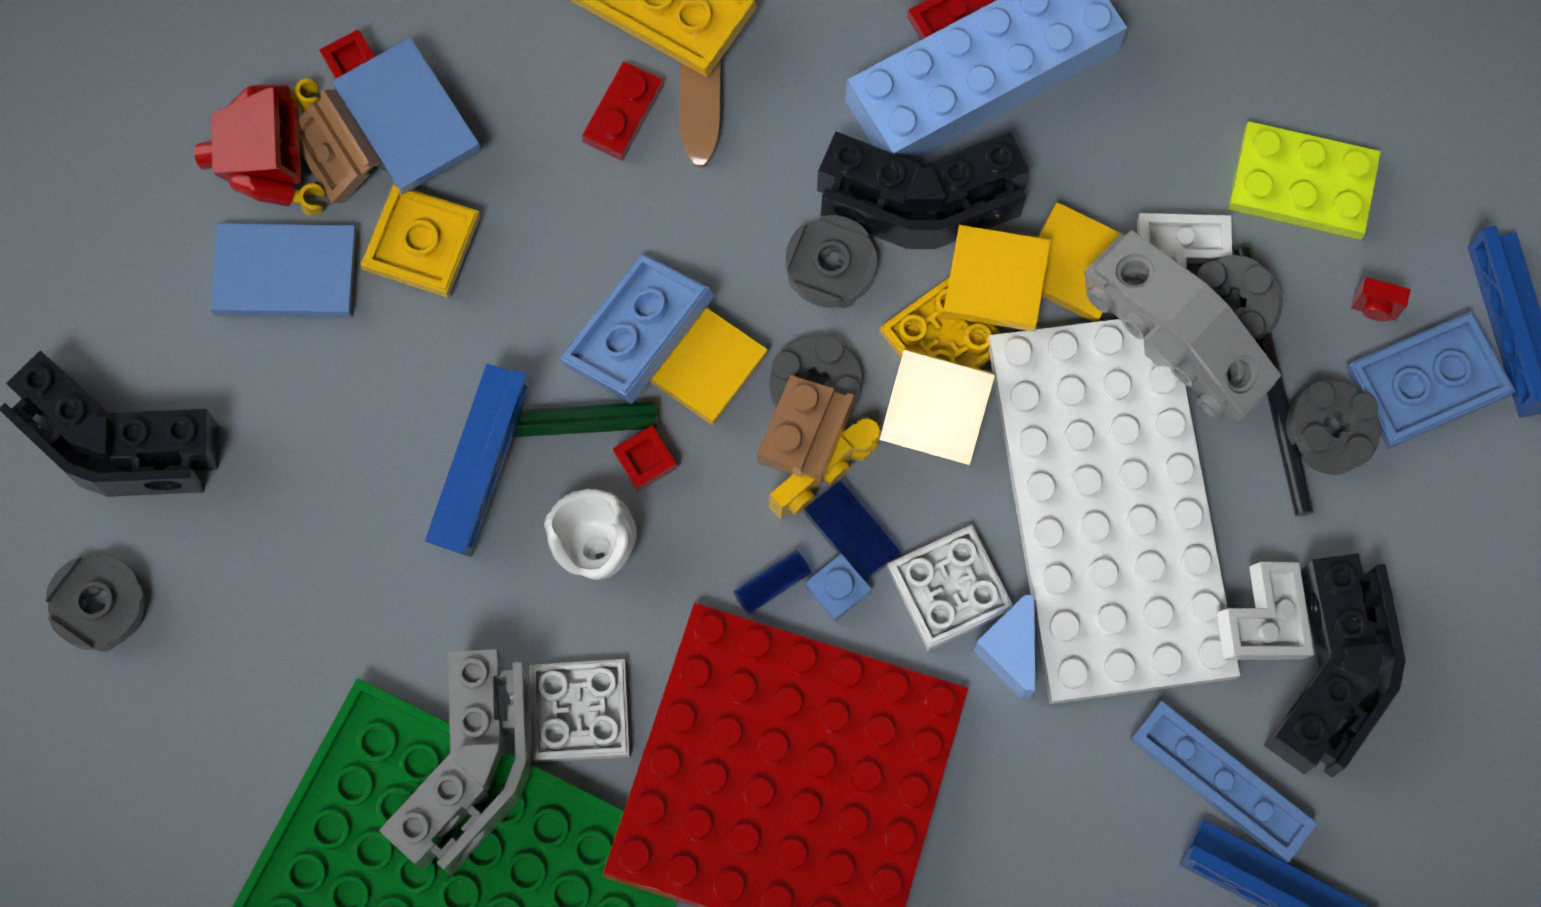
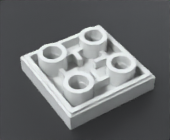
(949, 587)
(579, 711)

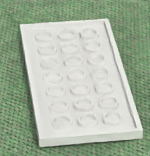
(1109, 512)

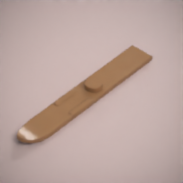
(699, 113)

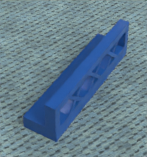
(1511, 312)
(479, 459)
(1255, 873)

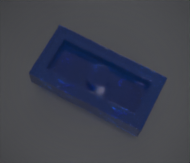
(851, 531)

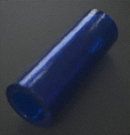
(772, 582)

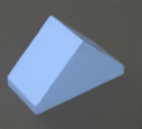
(1011, 647)

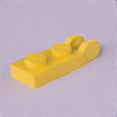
(797, 491)

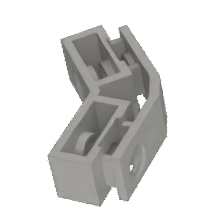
(1182, 326)
(466, 774)

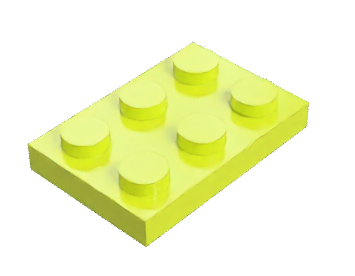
(1304, 180)

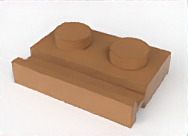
(335, 147)
(805, 429)

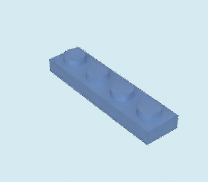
(1223, 782)

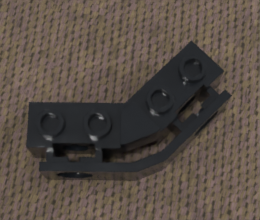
(882, 186)
(131, 440)
(1348, 661)

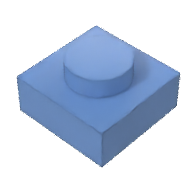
(837, 588)

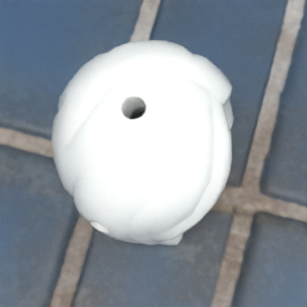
(586, 522)

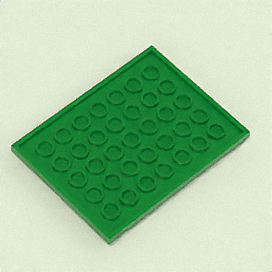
(367, 767)

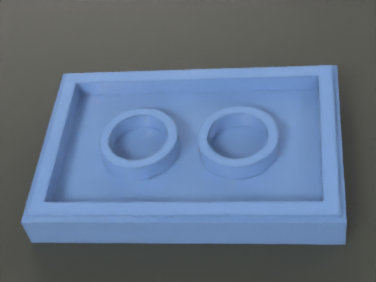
(406, 116)
(284, 270)
(637, 327)
(1431, 379)

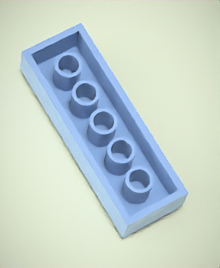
(979, 70)

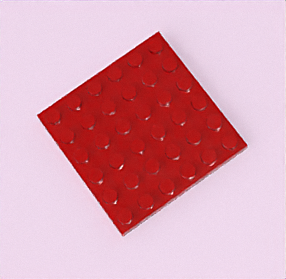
(784, 773)

